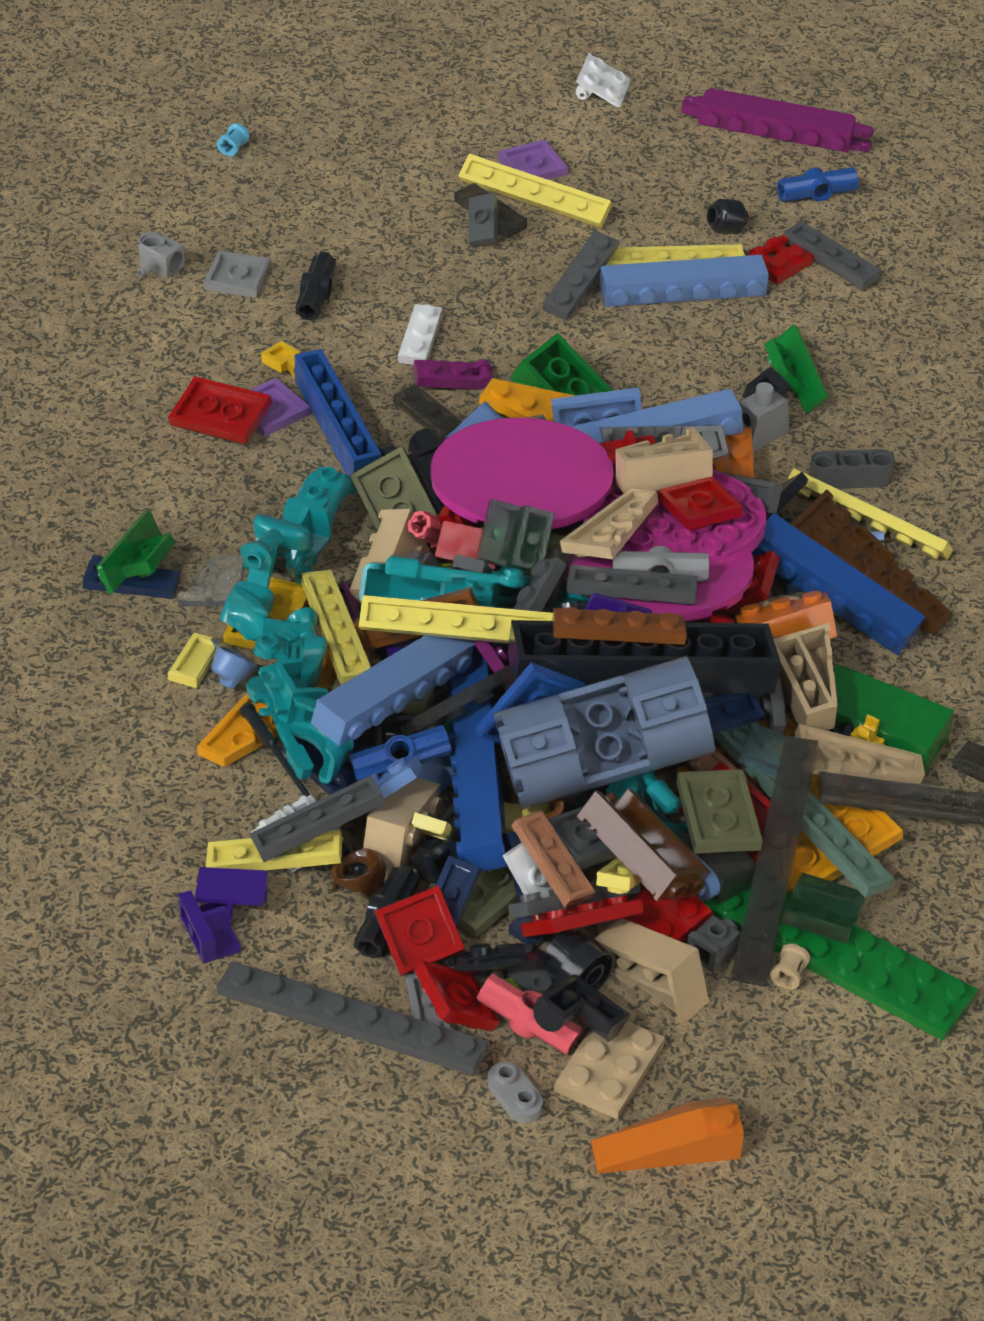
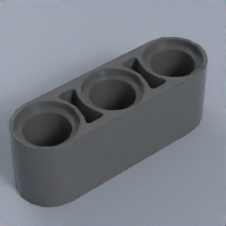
(853, 468)

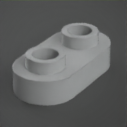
(513, 1089)

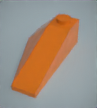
(681, 1136)

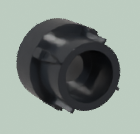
(577, 954)

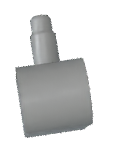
(159, 254)

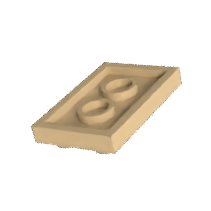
(609, 1072)

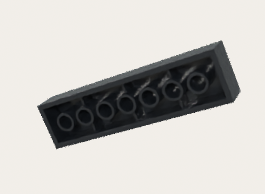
(722, 655)

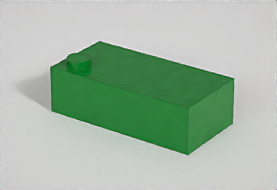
(904, 718)

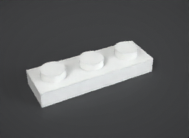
(420, 334)

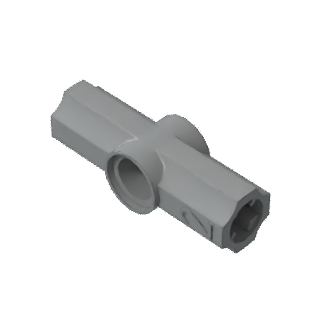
(673, 562)

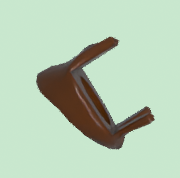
(366, 883)

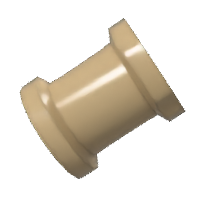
(790, 966)

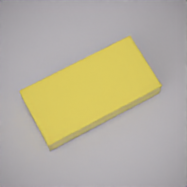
(193, 661)
(434, 827)

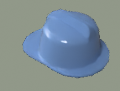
(232, 665)

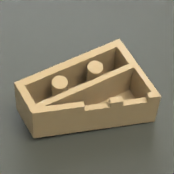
(390, 540)
(809, 676)
(390, 825)
(658, 966)

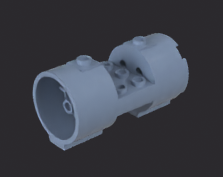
(605, 732)

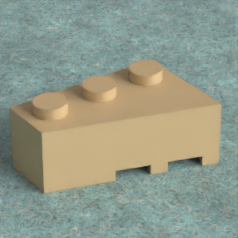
(664, 463)

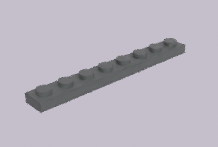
(353, 1018)

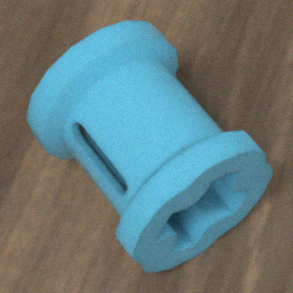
(233, 139)

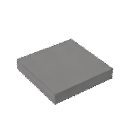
(237, 274)

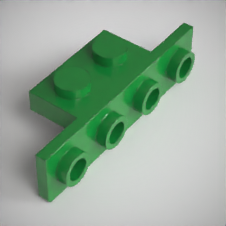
(795, 365)
(135, 553)

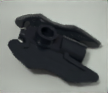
(483, 958)

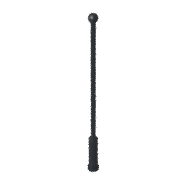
(249, 712)

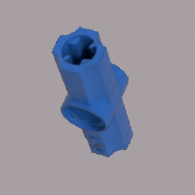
(817, 184)
(424, 745)

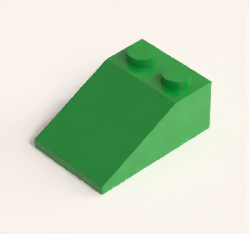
(558, 369)

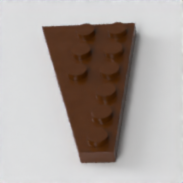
(862, 550)

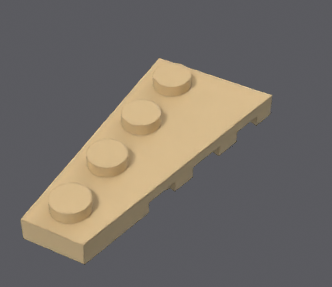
(611, 527)
(862, 758)

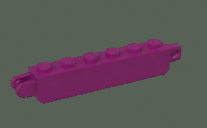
(779, 120)

